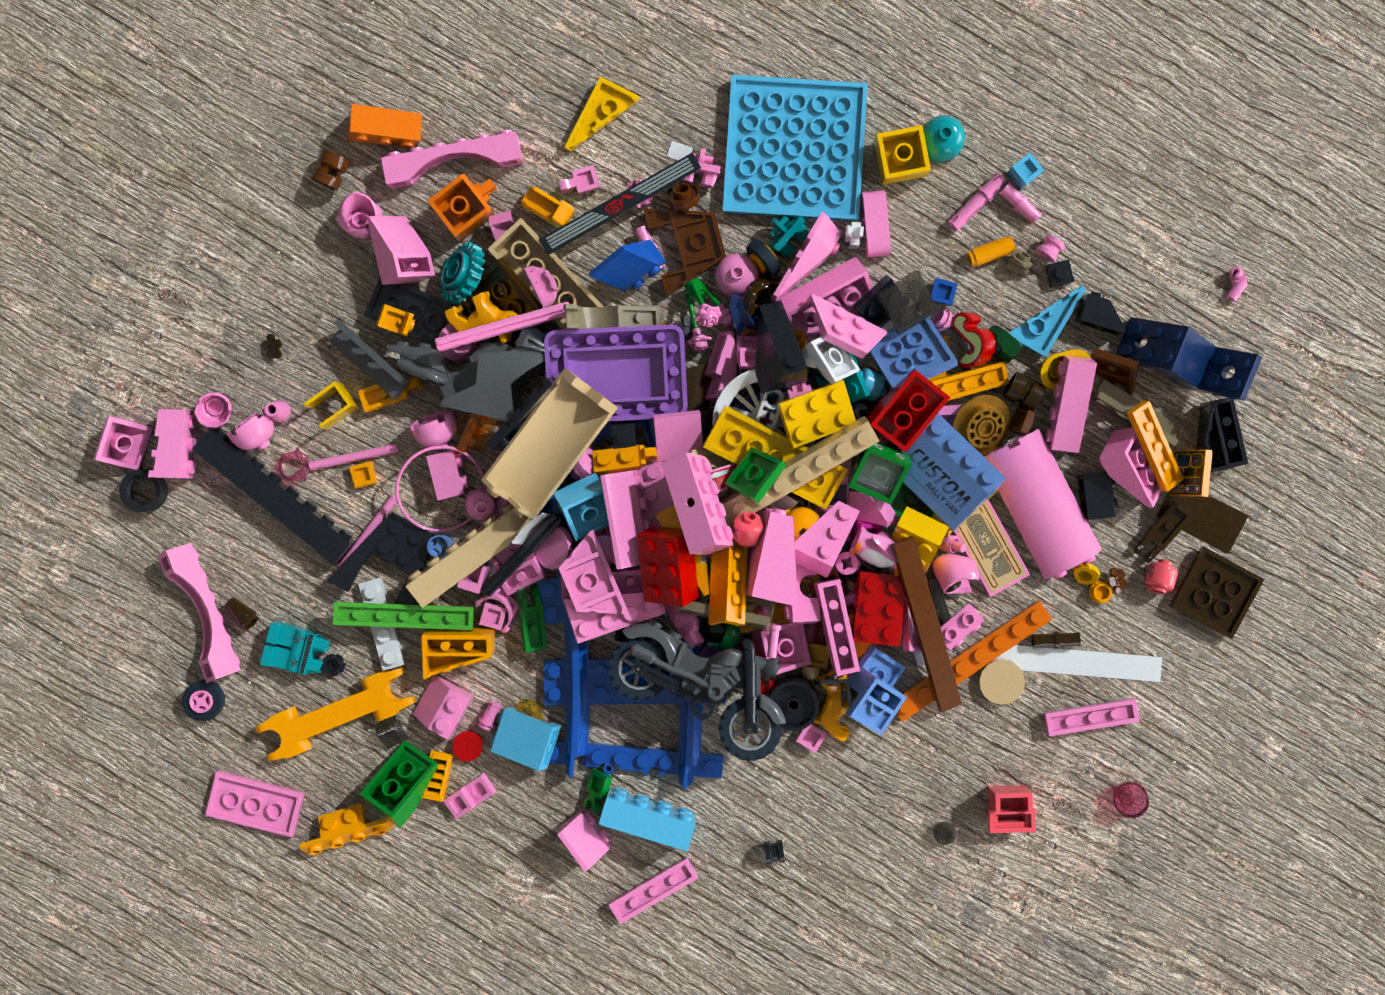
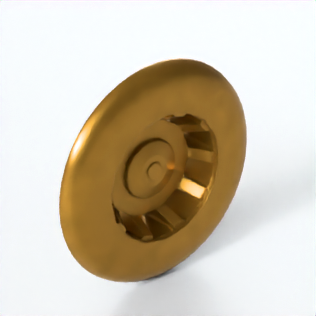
(987, 429)

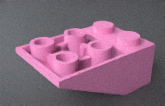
(399, 251)

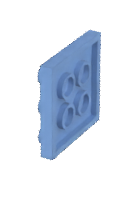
(916, 349)

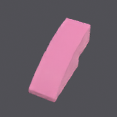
(721, 365)

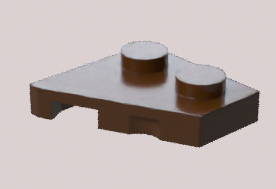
(1116, 369)

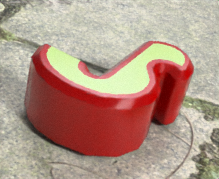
(978, 338)

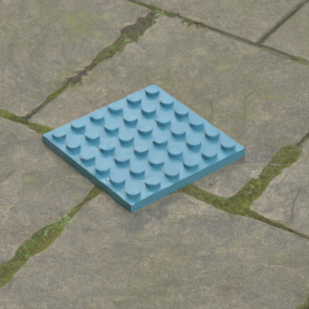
(795, 147)

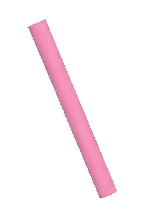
(355, 456)
(376, 521)

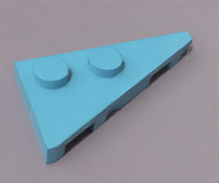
(1044, 328)

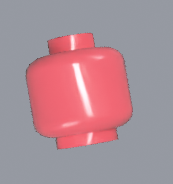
(748, 529)
(1161, 577)

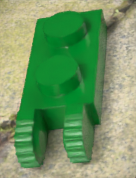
(531, 621)

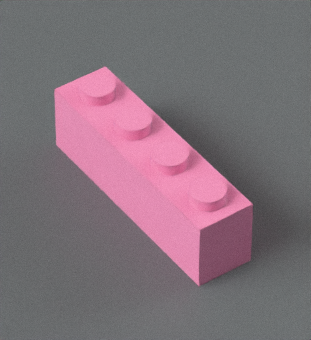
(1071, 403)
(836, 627)

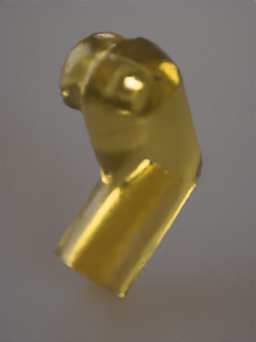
(531, 708)

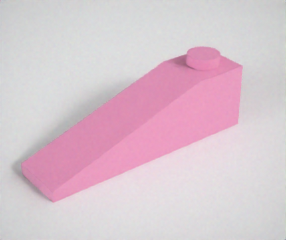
(814, 252)

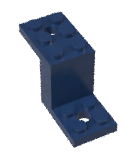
(1189, 358)

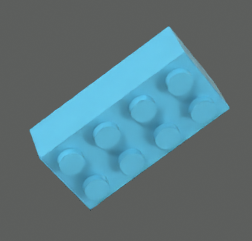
(648, 818)

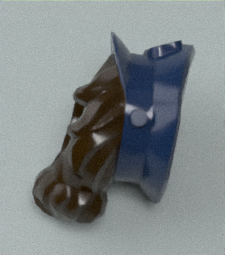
(745, 307)

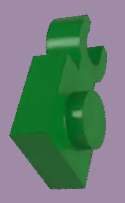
(598, 788)

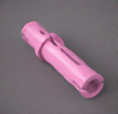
(984, 195)

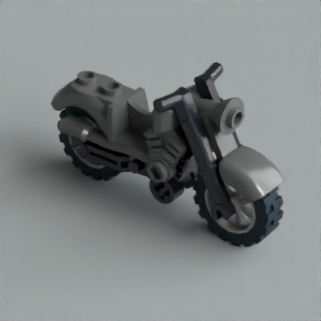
(702, 680)

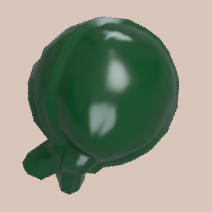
(721, 635)

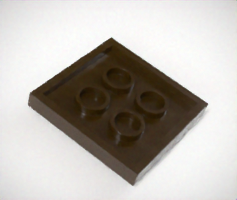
(505, 292)
(1216, 592)

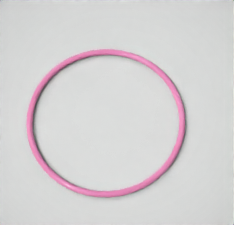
(398, 480)

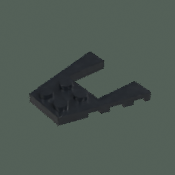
(507, 431)
(393, 541)

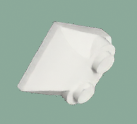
(830, 360)

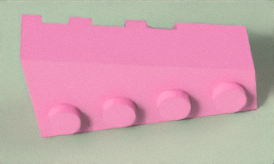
(592, 625)

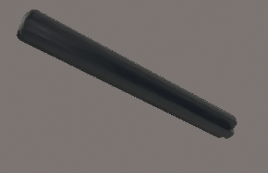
(522, 554)

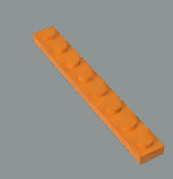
(978, 655)

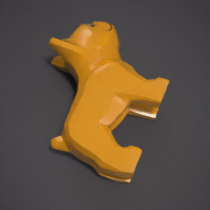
(484, 314)
(833, 710)

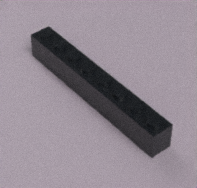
(274, 495)

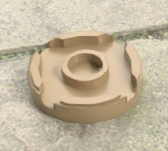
(1001, 681)

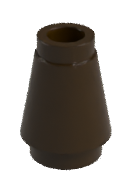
(241, 613)

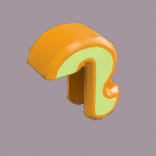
(547, 207)

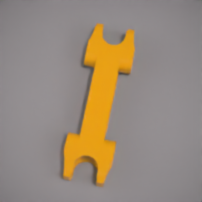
(297, 729)

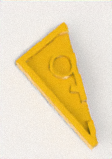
(602, 107)

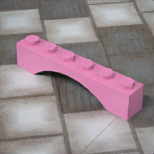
(406, 168)
(183, 568)

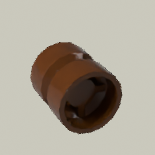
(333, 162)

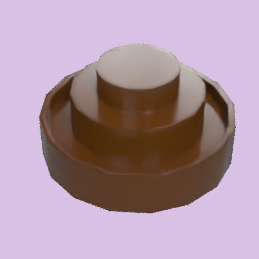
(682, 196)

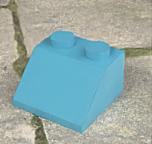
(583, 506)

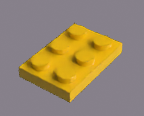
(816, 413)

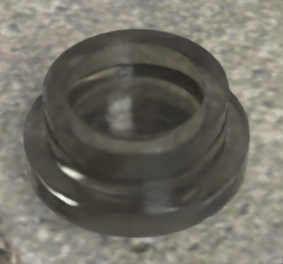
(944, 833)

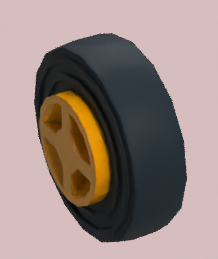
(763, 258)

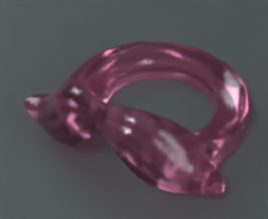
(299, 474)

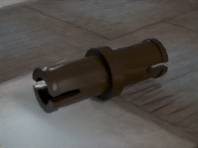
(1056, 640)

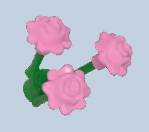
(706, 316)

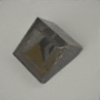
(390, 731)

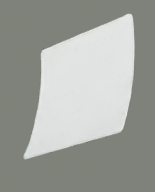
(530, 528)

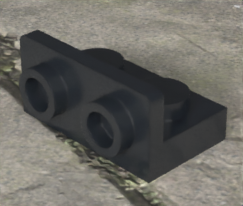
(870, 306)

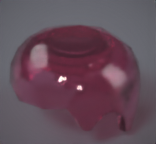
(1130, 799)

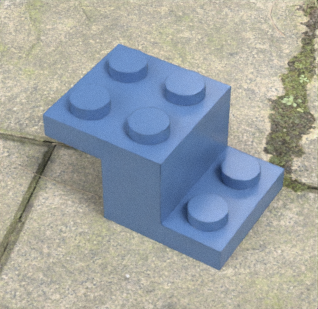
(877, 697)

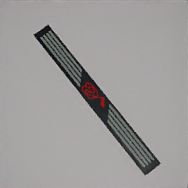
(620, 203)

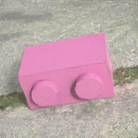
(448, 475)

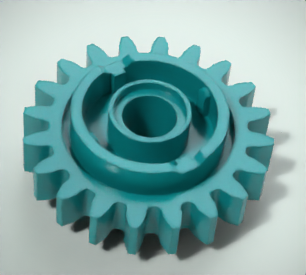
(461, 273)

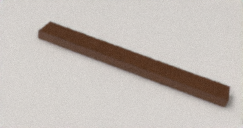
(926, 623)

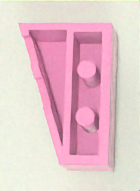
(174, 445)
(823, 541)

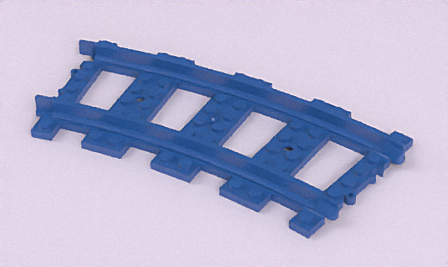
(586, 682)

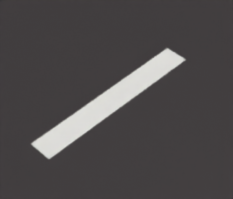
(1085, 663)

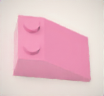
(1129, 466)

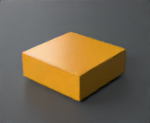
(363, 475)

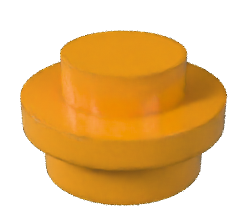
(1100, 592)

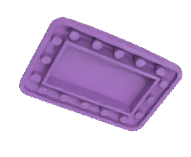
(630, 366)

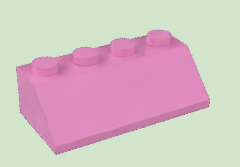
(839, 286)
(625, 514)

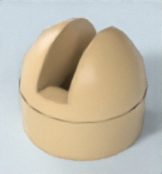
(810, 672)

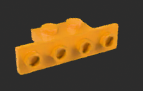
(344, 827)

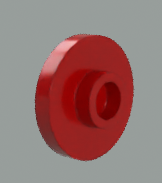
(467, 746)

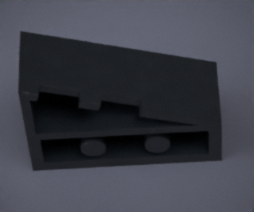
(1221, 433)

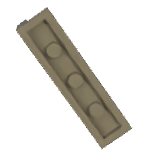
(1120, 403)
(751, 619)

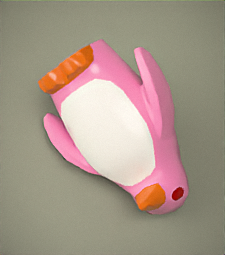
(874, 549)

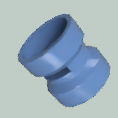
(436, 547)

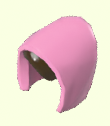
(954, 573)

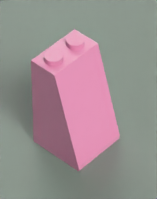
(772, 561)

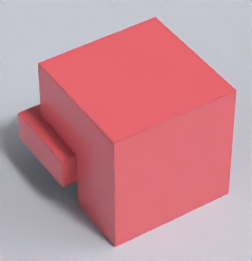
(1011, 809)

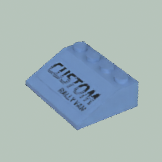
(950, 473)

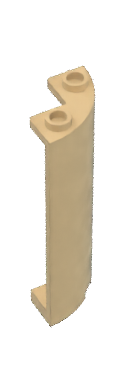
(548, 445)

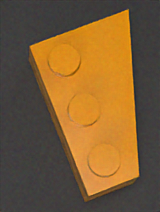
(454, 648)

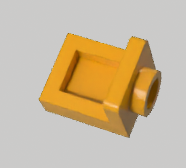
(395, 320)

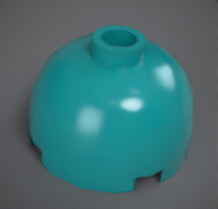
(943, 138)

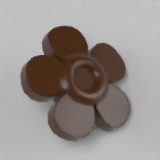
(1116, 580)

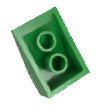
(400, 783)

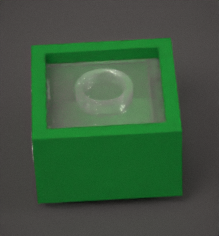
(879, 472)

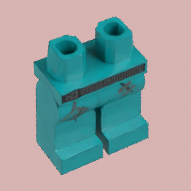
(293, 648)

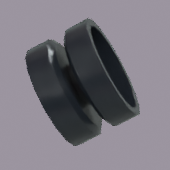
(804, 693)

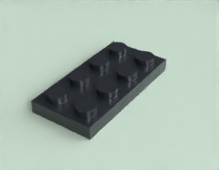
(427, 309)

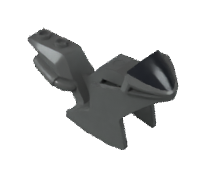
(488, 382)

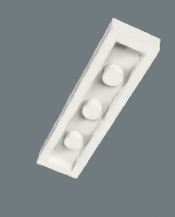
(385, 638)

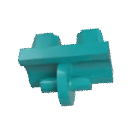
(793, 228)

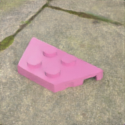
(845, 328)
(591, 579)

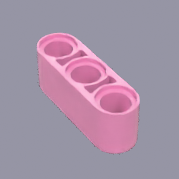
(875, 223)

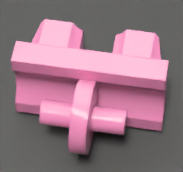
(709, 172)

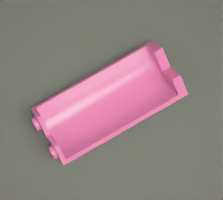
(1043, 506)

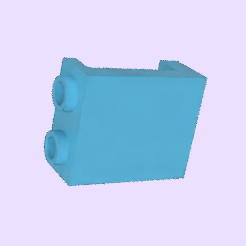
(525, 739)

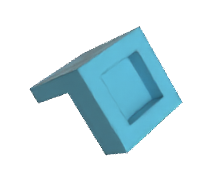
(1025, 171)

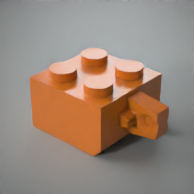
(463, 205)

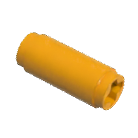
(991, 251)

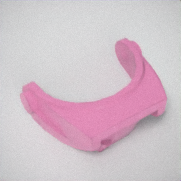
(510, 604)

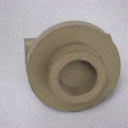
(1020, 263)

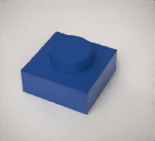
(943, 291)

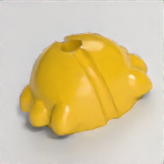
(1086, 573)

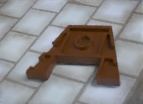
(697, 243)

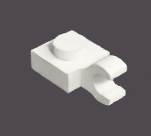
(853, 234)

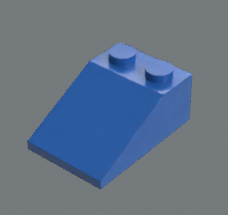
(630, 266)

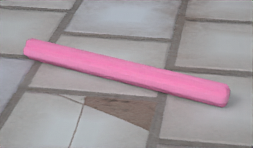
(500, 327)

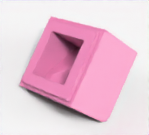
(500, 223)

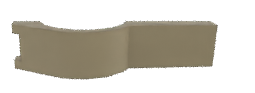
(613, 316)

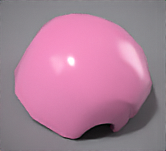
(213, 409)

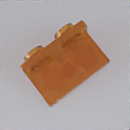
(477, 432)

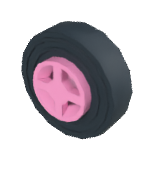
(195, 700)

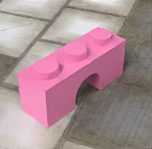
(807, 608)

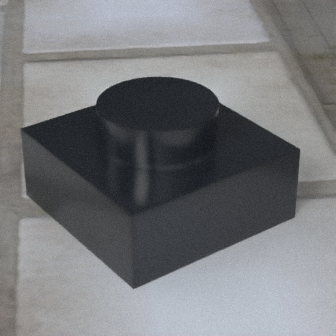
(1059, 273)

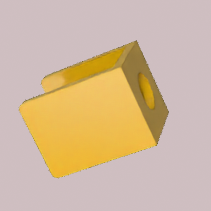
(326, 393)

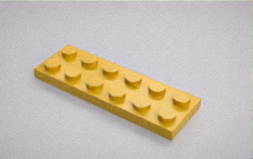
(736, 433)

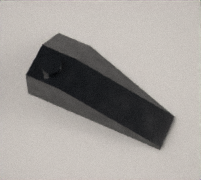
(777, 350)

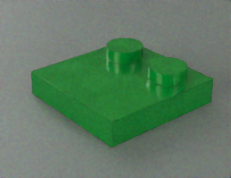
(755, 474)

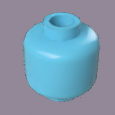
(875, 384)

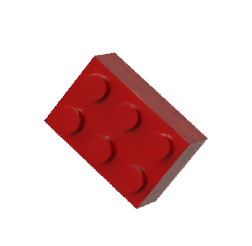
(667, 567)
(877, 609)

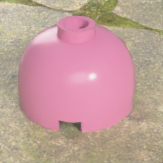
(735, 274)
(435, 429)
(253, 432)

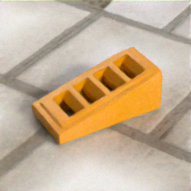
(439, 796)

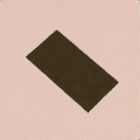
(1211, 520)

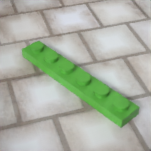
(403, 615)

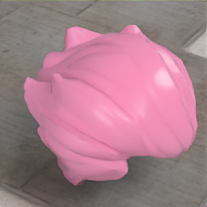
(354, 213)

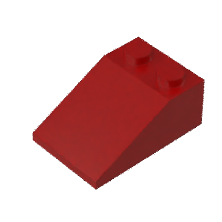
(907, 409)

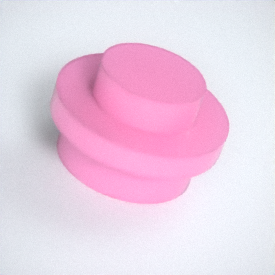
(942, 319)

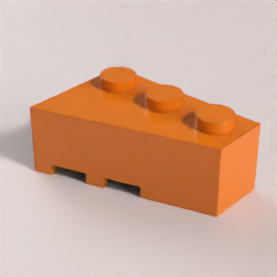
(383, 126)

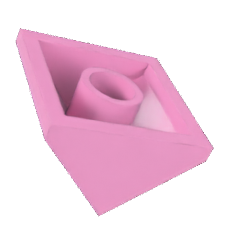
(123, 442)

